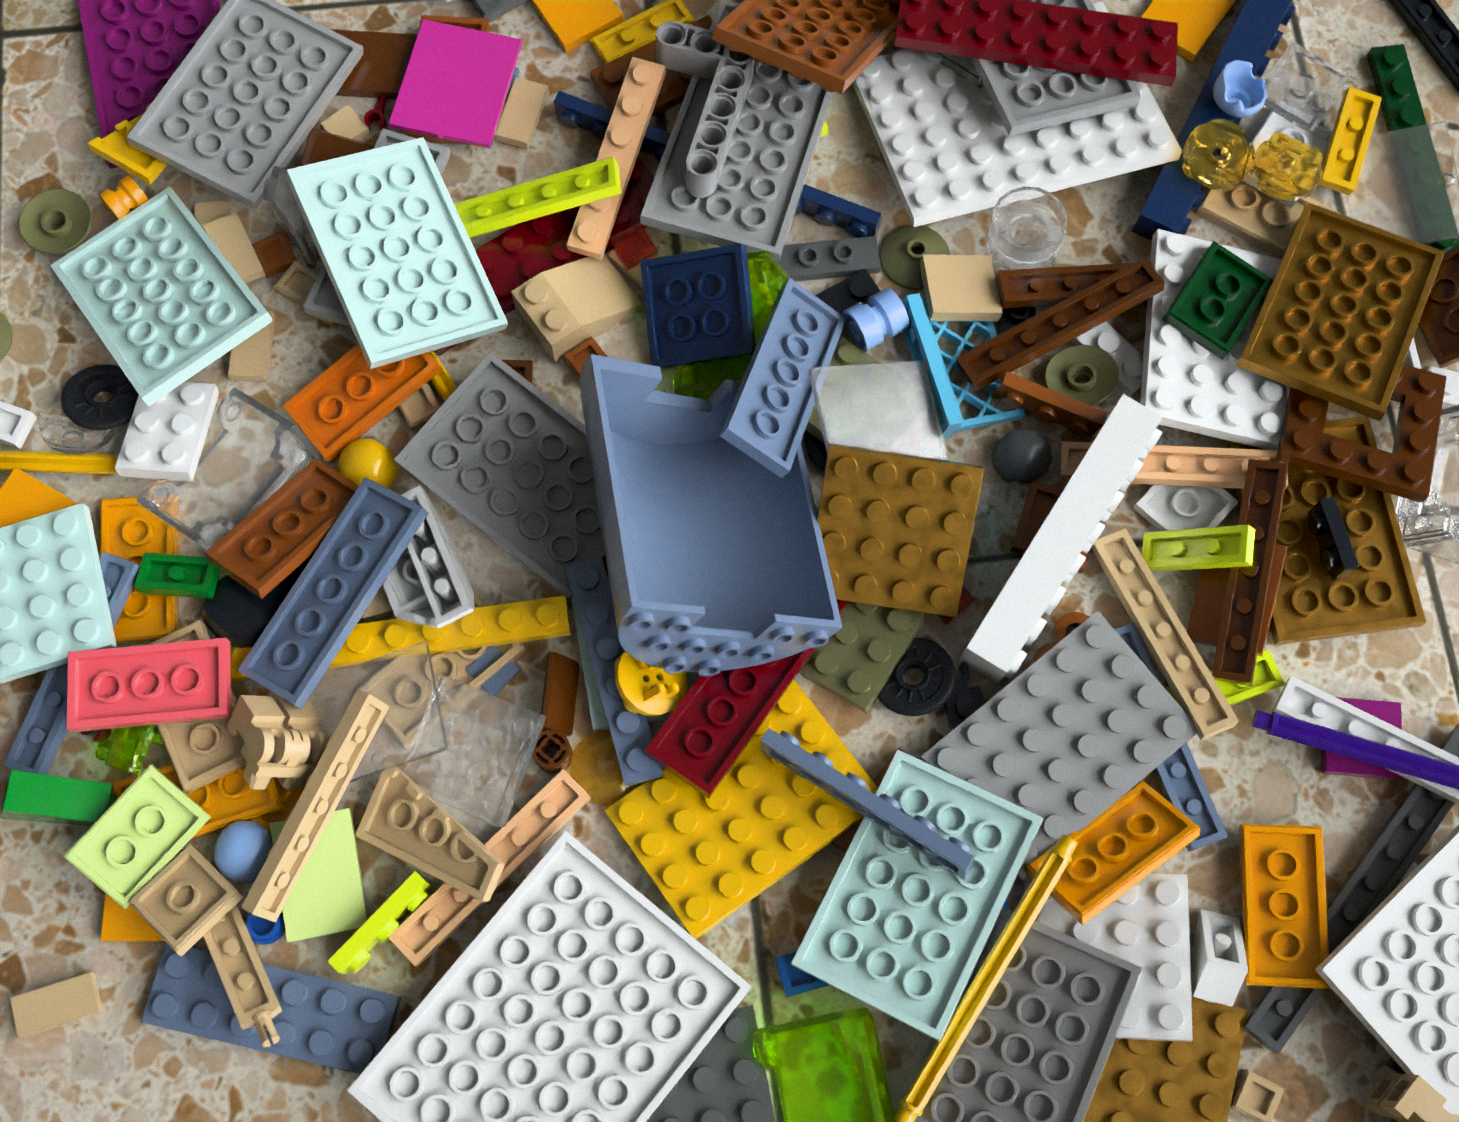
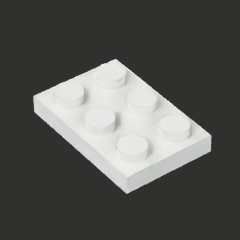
(168, 434)

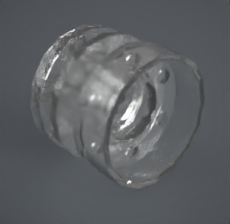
(1026, 230)

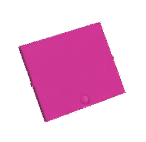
(456, 83)

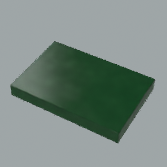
(1217, 300)

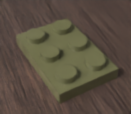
(863, 652)

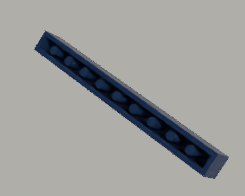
(1248, 41)

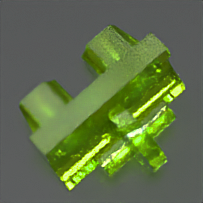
(128, 747)

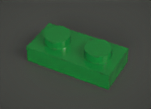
(177, 576)

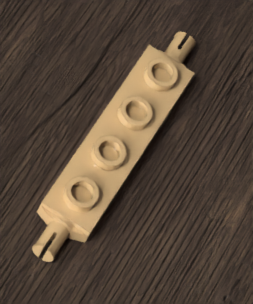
(243, 975)

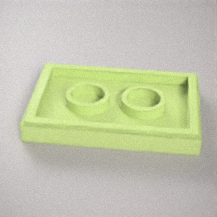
(137, 836)
(330, 888)

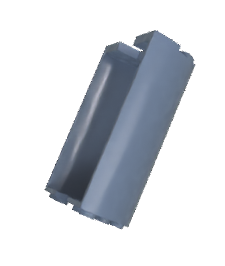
(700, 541)

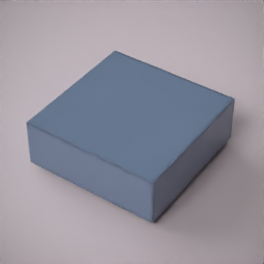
(500, 678)

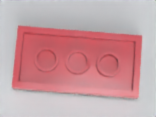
(148, 685)

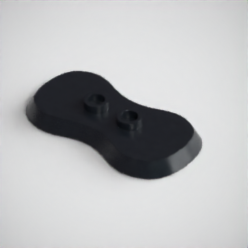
(241, 614)

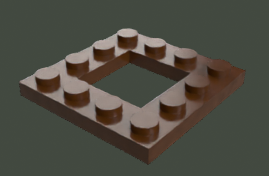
(1400, 473)

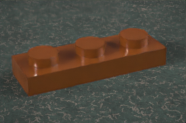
(1049, 405)

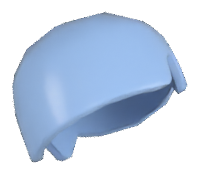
(1238, 90)
(242, 850)

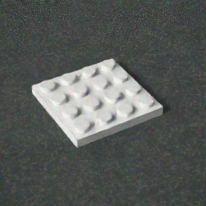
(1151, 931)

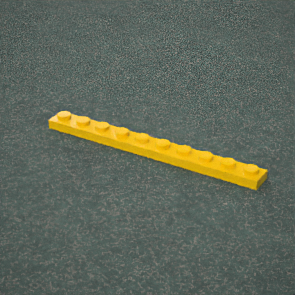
(481, 628)

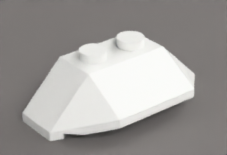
(429, 579)

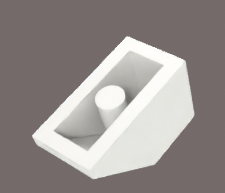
(1217, 958)

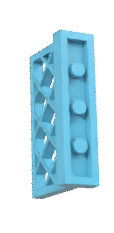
(924, 347)

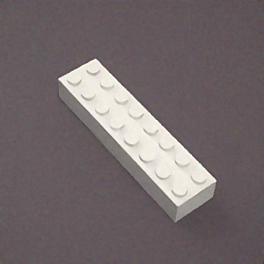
(1056, 548)

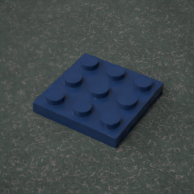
(698, 306)

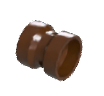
(553, 758)

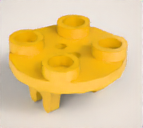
(649, 697)

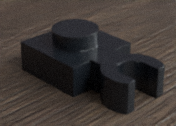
(963, 699)

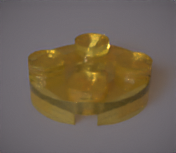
(1300, 158)
(1207, 169)

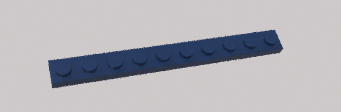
(824, 207)

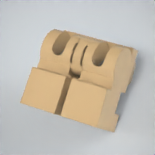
(278, 740)
(1407, 1100)

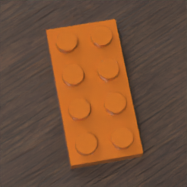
(353, 398)

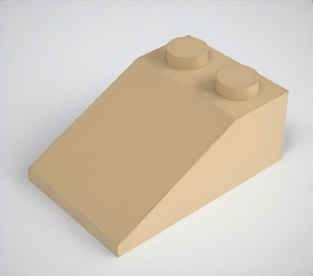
(574, 303)

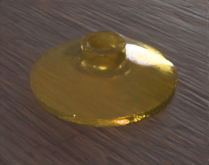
(585, 769)

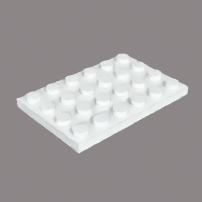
(1189, 382)

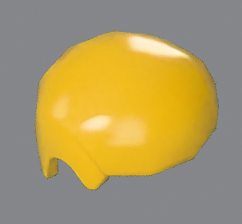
(369, 460)

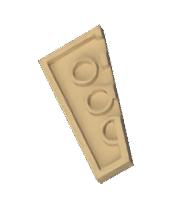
(422, 833)

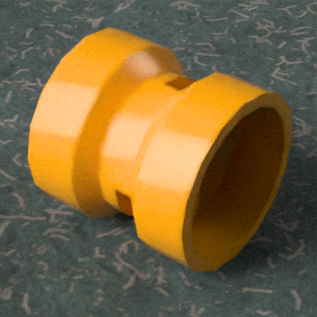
(126, 197)

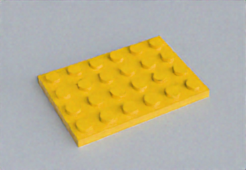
(750, 832)

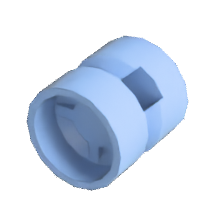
(879, 317)

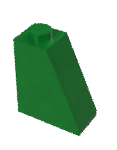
(55, 799)

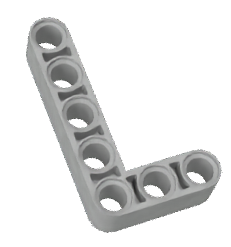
(694, 52)

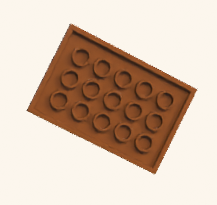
(811, 38)

